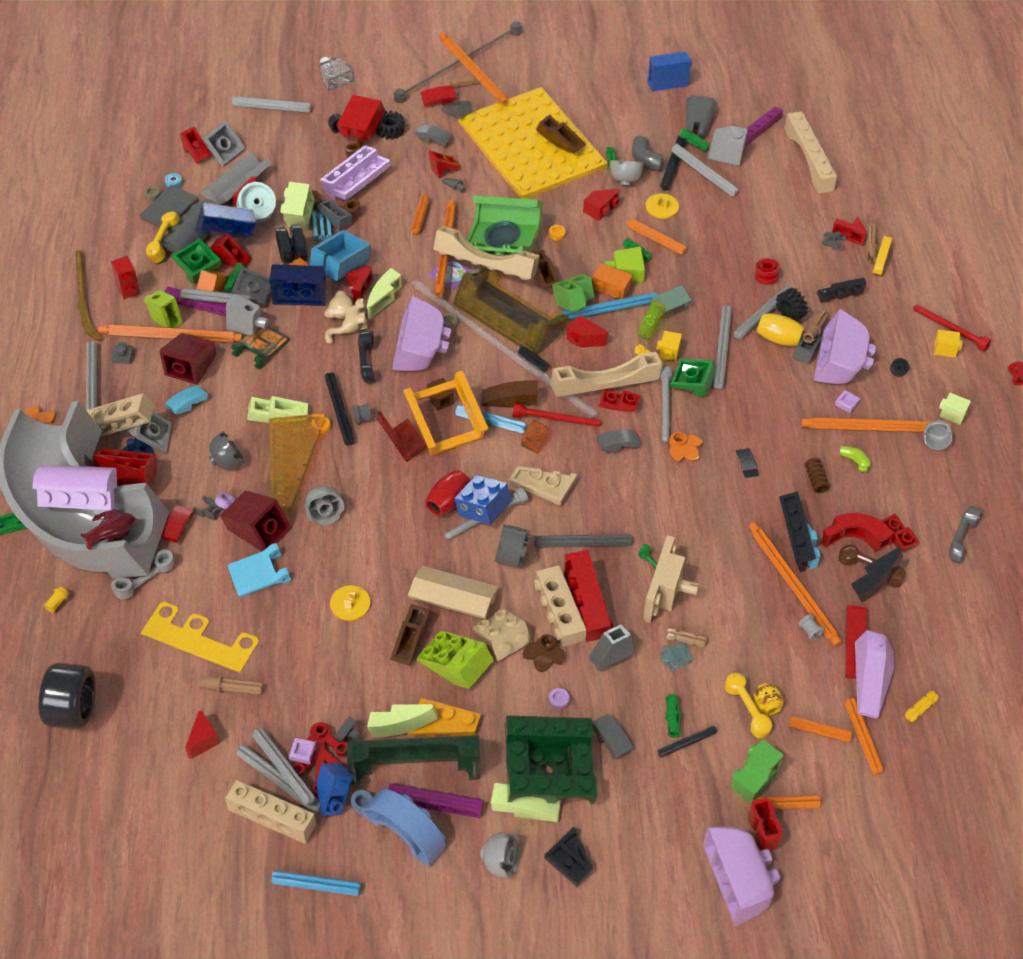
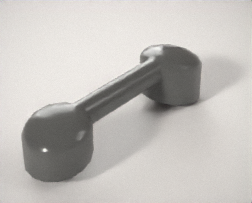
(970, 517)

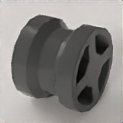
(362, 413)

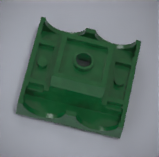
(545, 742)

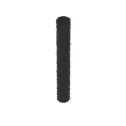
(686, 741)

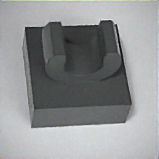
(122, 353)
(347, 732)

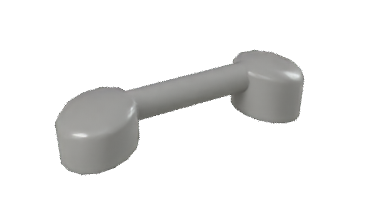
(124, 588)

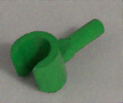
(644, 553)

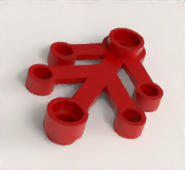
(320, 754)

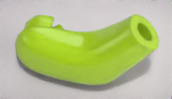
(856, 455)

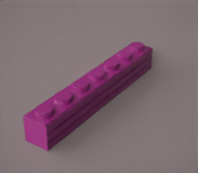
(763, 124)
(214, 307)
(440, 801)

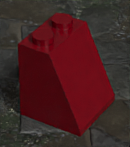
(187, 357)
(256, 520)

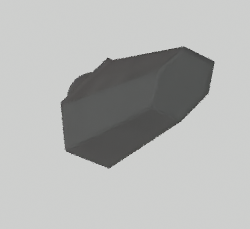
(455, 184)

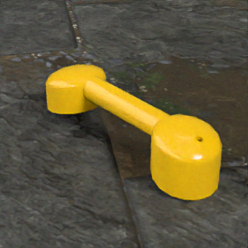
(154, 249)
(761, 723)

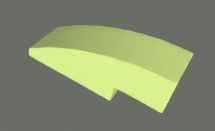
(383, 292)
(261, 409)
(401, 719)
(524, 807)

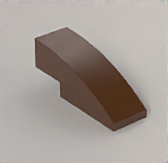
(560, 135)
(545, 272)
(508, 393)
(411, 634)

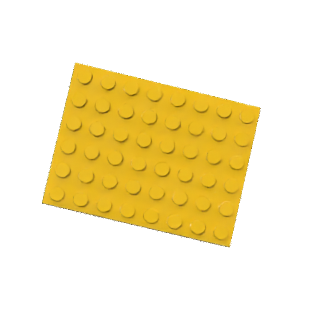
(520, 152)

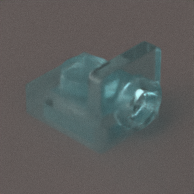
(675, 656)

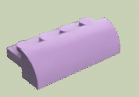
(354, 173)
(75, 487)

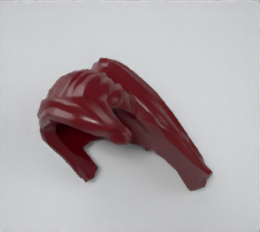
(113, 527)

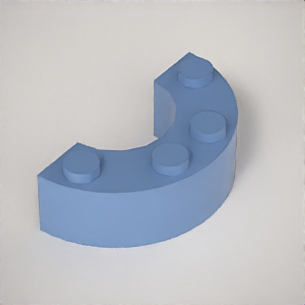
(408, 822)

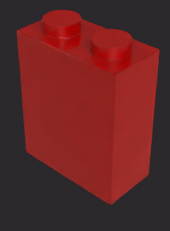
(361, 117)

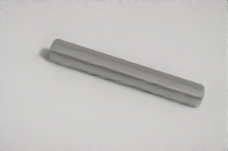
(209, 295)

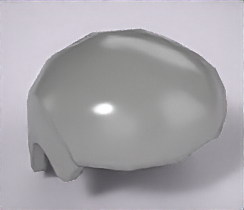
(938, 435)

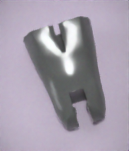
(699, 113)

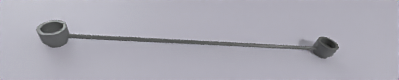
(400, 94)

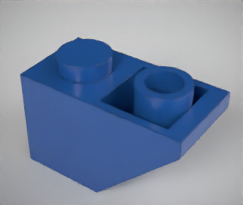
(333, 788)

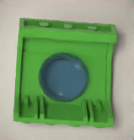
(505, 224)

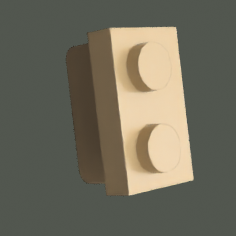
(504, 633)

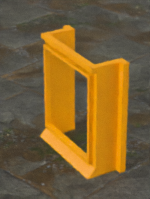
(469, 403)

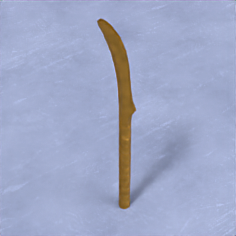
(82, 305)

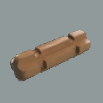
(463, 81)
(686, 637)

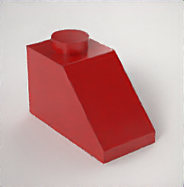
(230, 251)
(586, 333)

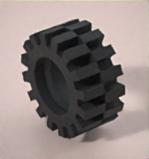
(397, 128)
(792, 304)

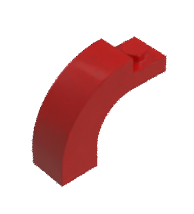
(860, 526)

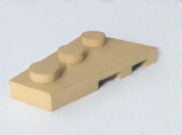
(546, 485)

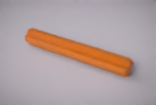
(656, 236)
(864, 737)

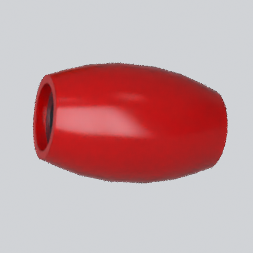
(442, 495)

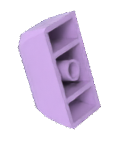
(420, 336)
(843, 350)
(740, 871)

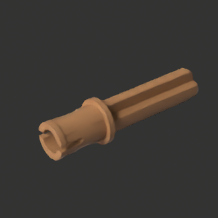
(871, 247)
(815, 327)
(232, 685)

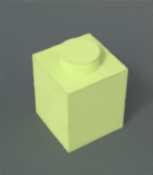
(954, 408)

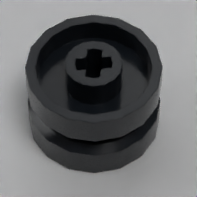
(289, 244)

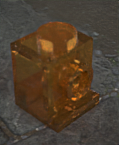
(534, 436)

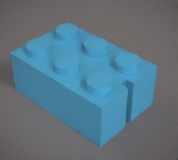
(340, 254)

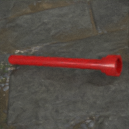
(982, 342)
(520, 410)

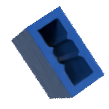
(669, 71)

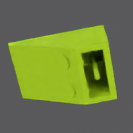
(456, 658)

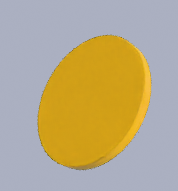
(662, 206)
(350, 603)

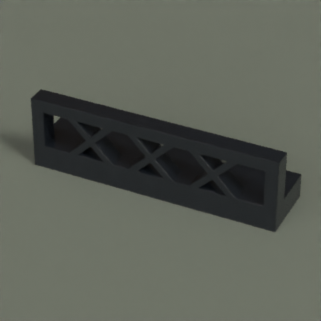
(797, 529)

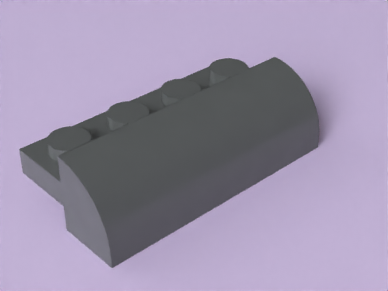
(184, 232)

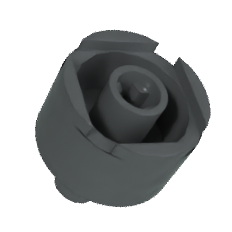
(512, 546)

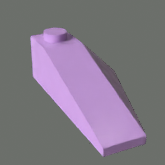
(873, 672)

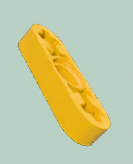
(882, 255)

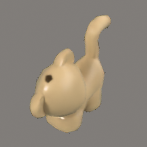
(343, 308)

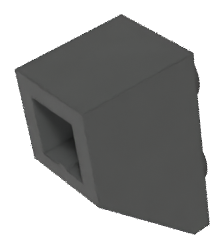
(612, 647)

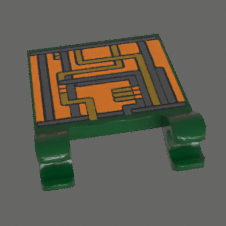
(263, 343)

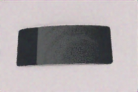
(747, 463)

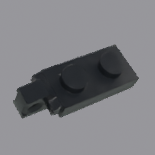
(842, 289)

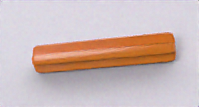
(420, 214)
(820, 729)
(794, 802)

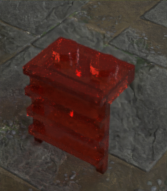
(403, 437)

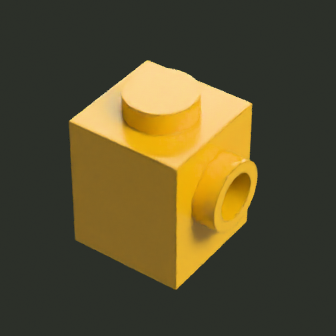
(947, 343)
(669, 346)

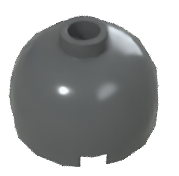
(224, 452)

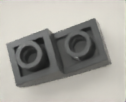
(432, 132)
(615, 439)
(612, 734)

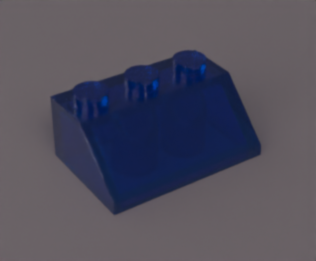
(225, 219)
(298, 285)

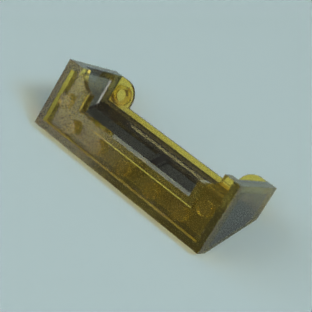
(506, 313)

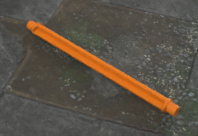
(473, 68)
(443, 259)
(159, 332)
(864, 424)
(795, 584)

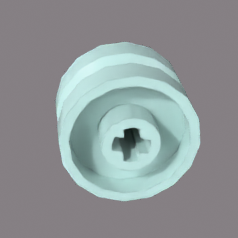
(263, 195)

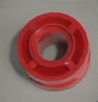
(767, 271)

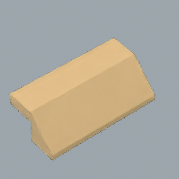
(453, 592)

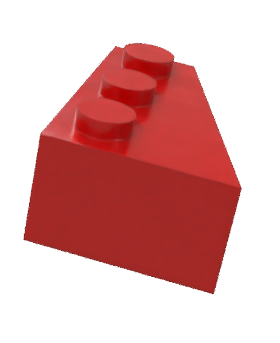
(130, 466)

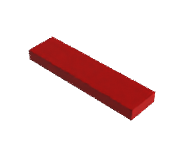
(855, 626)

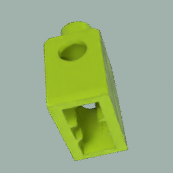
(629, 261)
(163, 309)

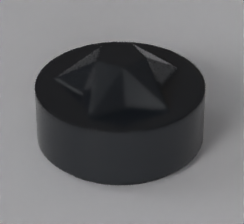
(899, 367)

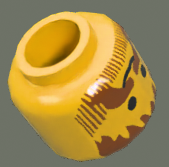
(768, 699)

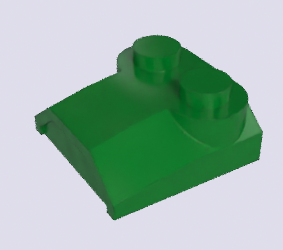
(196, 258)
(694, 375)

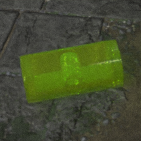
(651, 320)

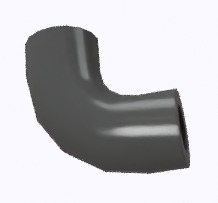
(642, 154)

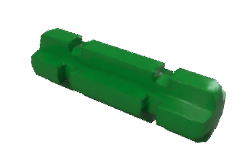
(694, 139)
(610, 153)
(628, 243)

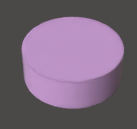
(224, 500)
(559, 699)

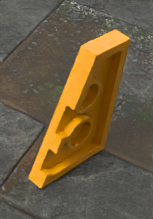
(450, 721)

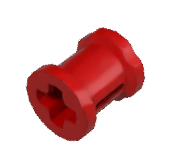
(1016, 373)

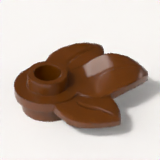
(543, 655)

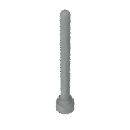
(665, 377)
(518, 497)

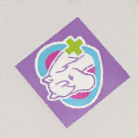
(453, 274)

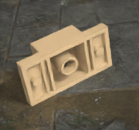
(667, 581)

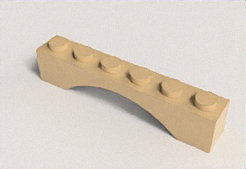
(820, 168)
(452, 242)
(640, 369)

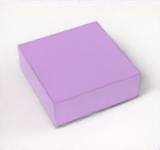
(847, 401)
(302, 751)

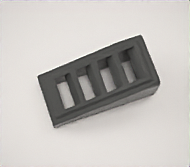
(458, 108)
(335, 214)
(805, 351)

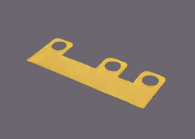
(192, 641)

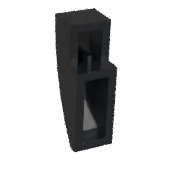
(877, 574)

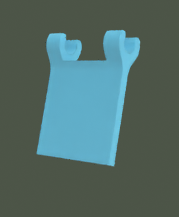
(257, 572)

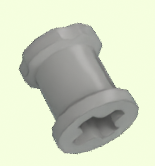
(811, 627)

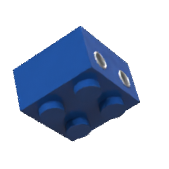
(483, 499)

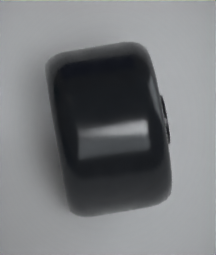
(67, 696)

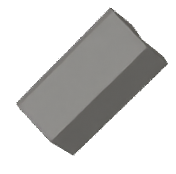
(234, 178)

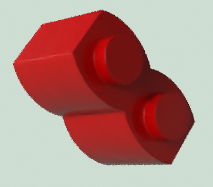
(764, 824)

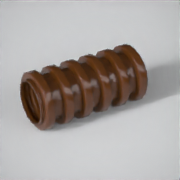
(817, 475)

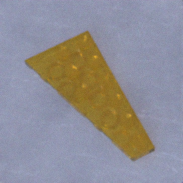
(291, 450)

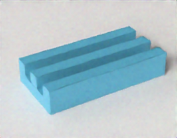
(320, 216)

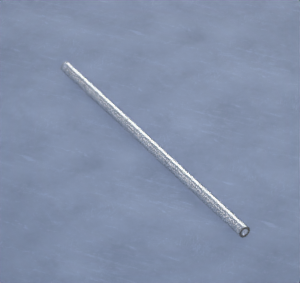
(501, 346)

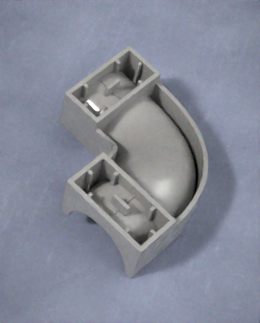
(34, 444)

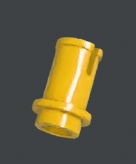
(56, 599)

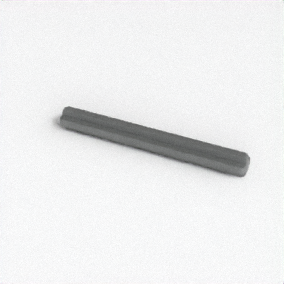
(583, 540)

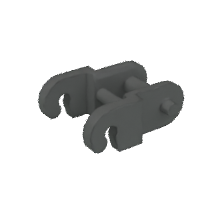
(832, 243)
(204, 512)

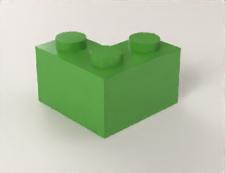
(573, 292)
(758, 772)

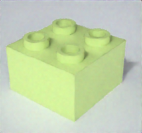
(298, 204)

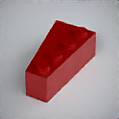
(586, 594)

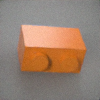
(611, 281)

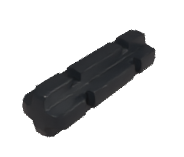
(533, 358)

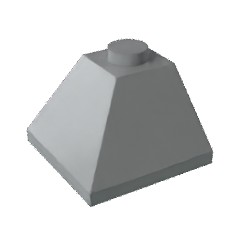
(223, 143)
(728, 145)
(154, 433)

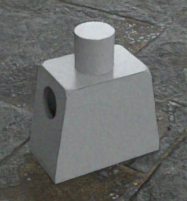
(244, 316)

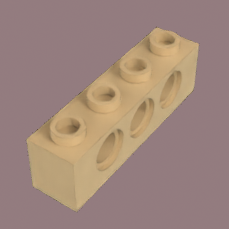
(123, 414)
(566, 633)
(270, 811)

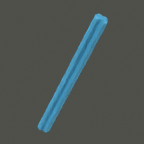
(611, 306)

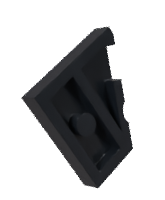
(570, 858)

